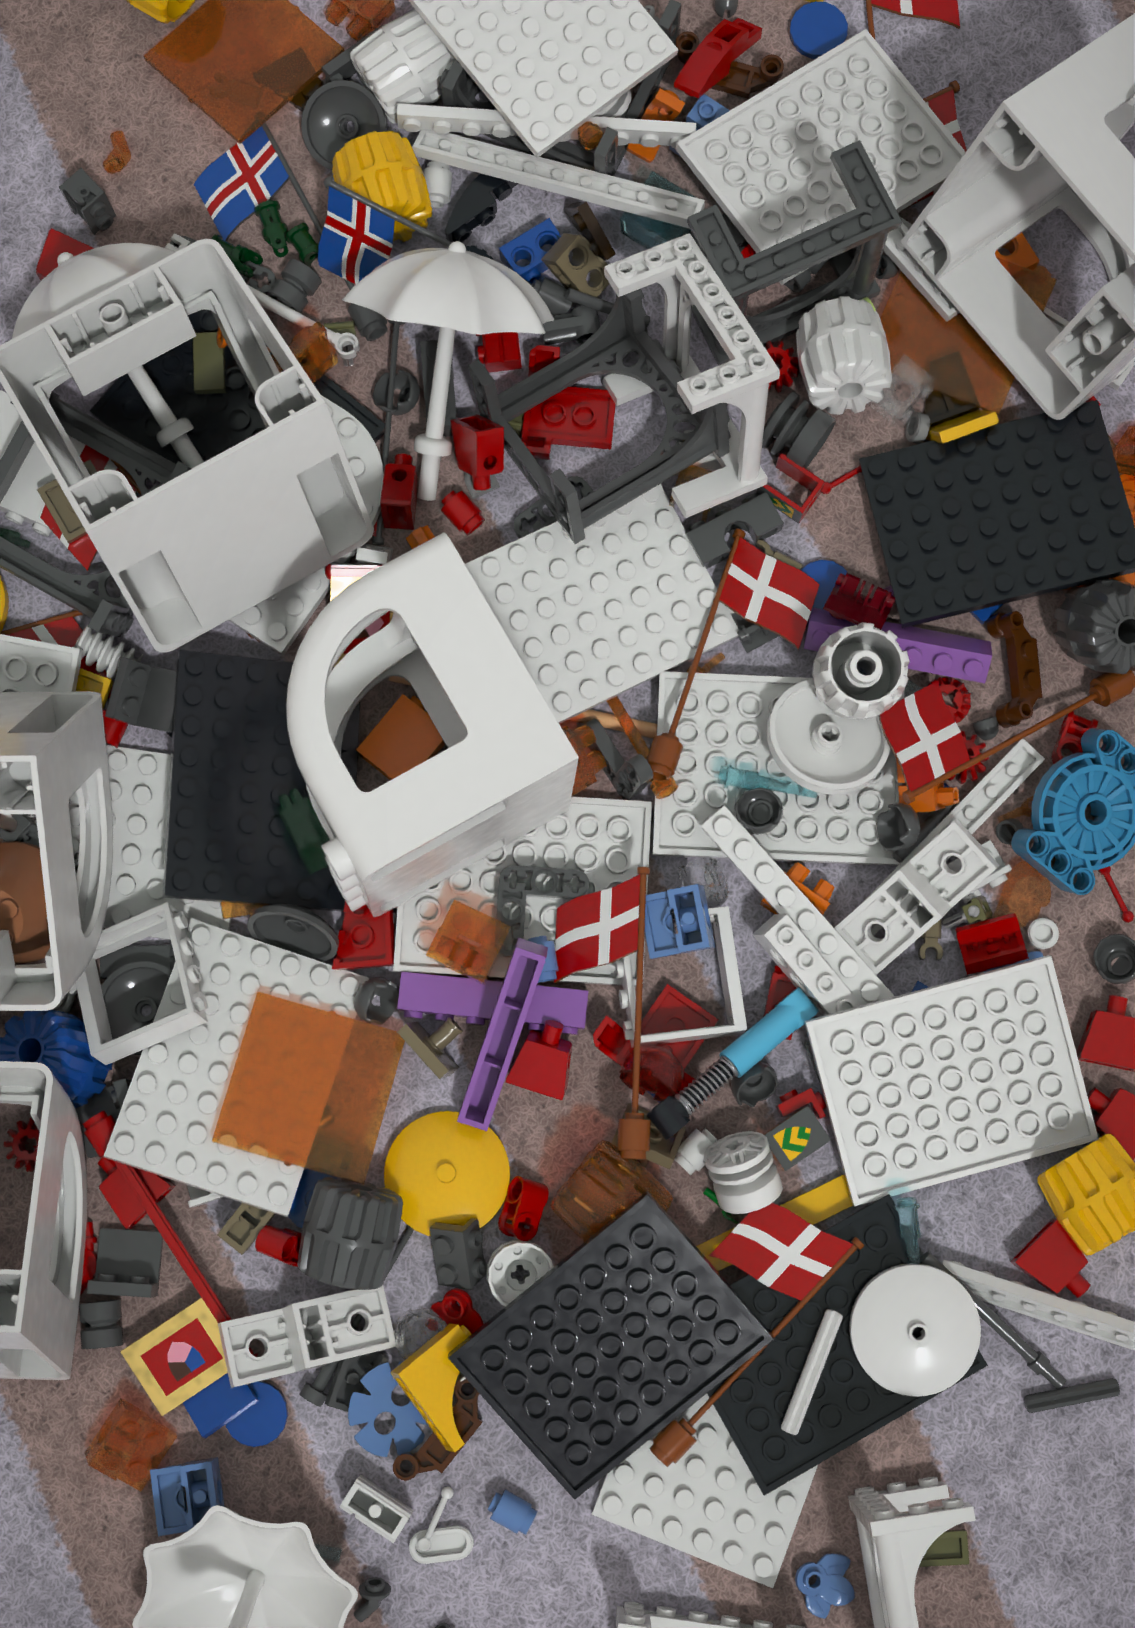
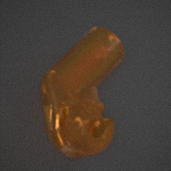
(120, 154)

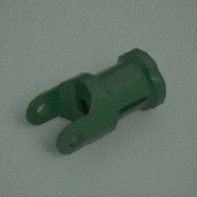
(273, 232)
(303, 243)
(239, 255)

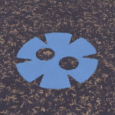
(366, 1408)

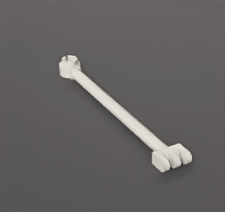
(337, 340)

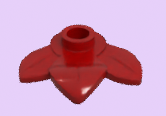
(455, 1314)

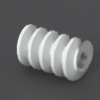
(103, 651)

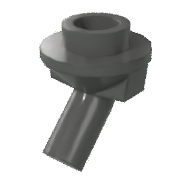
(374, 1591)

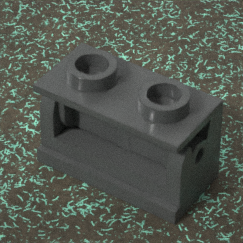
(88, 201)

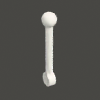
(424, 1543)

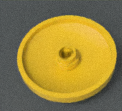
(447, 1172)

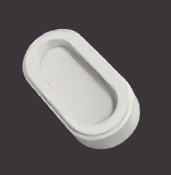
(447, 1544)

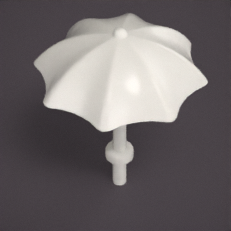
(85, 276)
(454, 293)
(242, 1576)

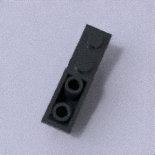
(477, 206)

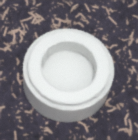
(1042, 933)

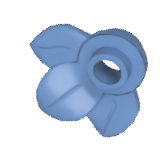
(830, 1584)

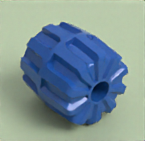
(61, 1045)

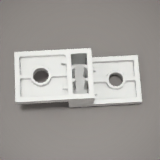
(916, 896)
(306, 1335)

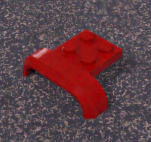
(568, 418)
(668, 1013)

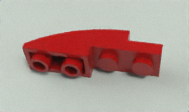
(714, 56)

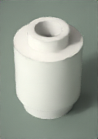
(438, 182)
(692, 1150)

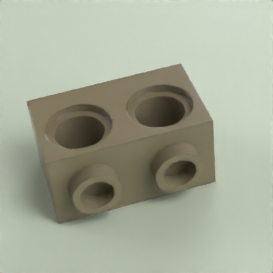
(574, 273)
(244, 1227)

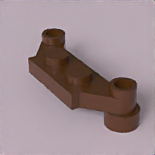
(742, 77)
(1022, 665)
(432, 1453)

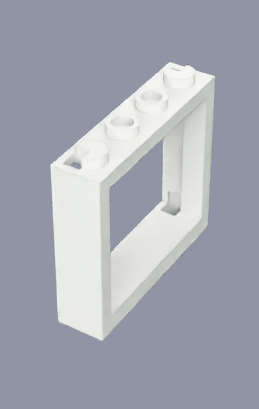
(730, 984)
(91, 996)

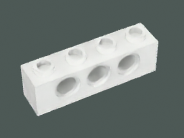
(804, 965)

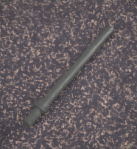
(1036, 1360)

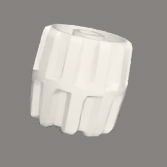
(402, 63)
(843, 355)
(846, 689)

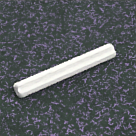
(811, 1372)

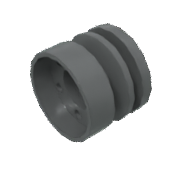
(796, 431)

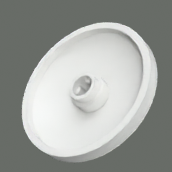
(821, 748)
(890, 1311)

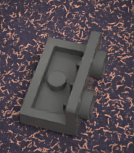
(458, 1254)
(348, 1377)

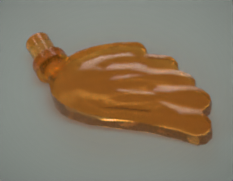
(1024, 893)

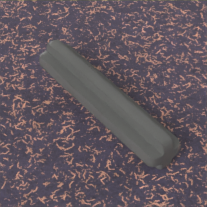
(1071, 1395)

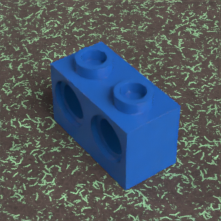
(528, 247)

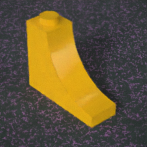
(430, 1381)

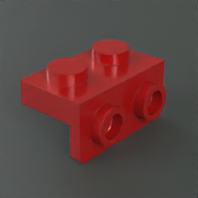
(991, 943)

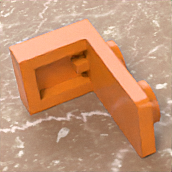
(662, 106)

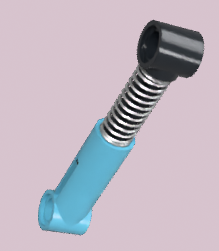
(735, 1059)

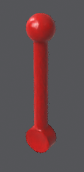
(828, 486)
(1127, 916)

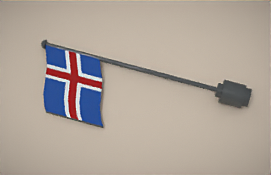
(255, 174)
(361, 237)

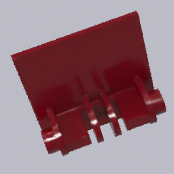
(856, 607)

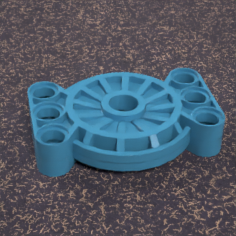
(1060, 813)

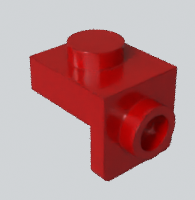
(792, 1101)

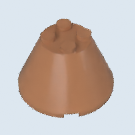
(23, 901)

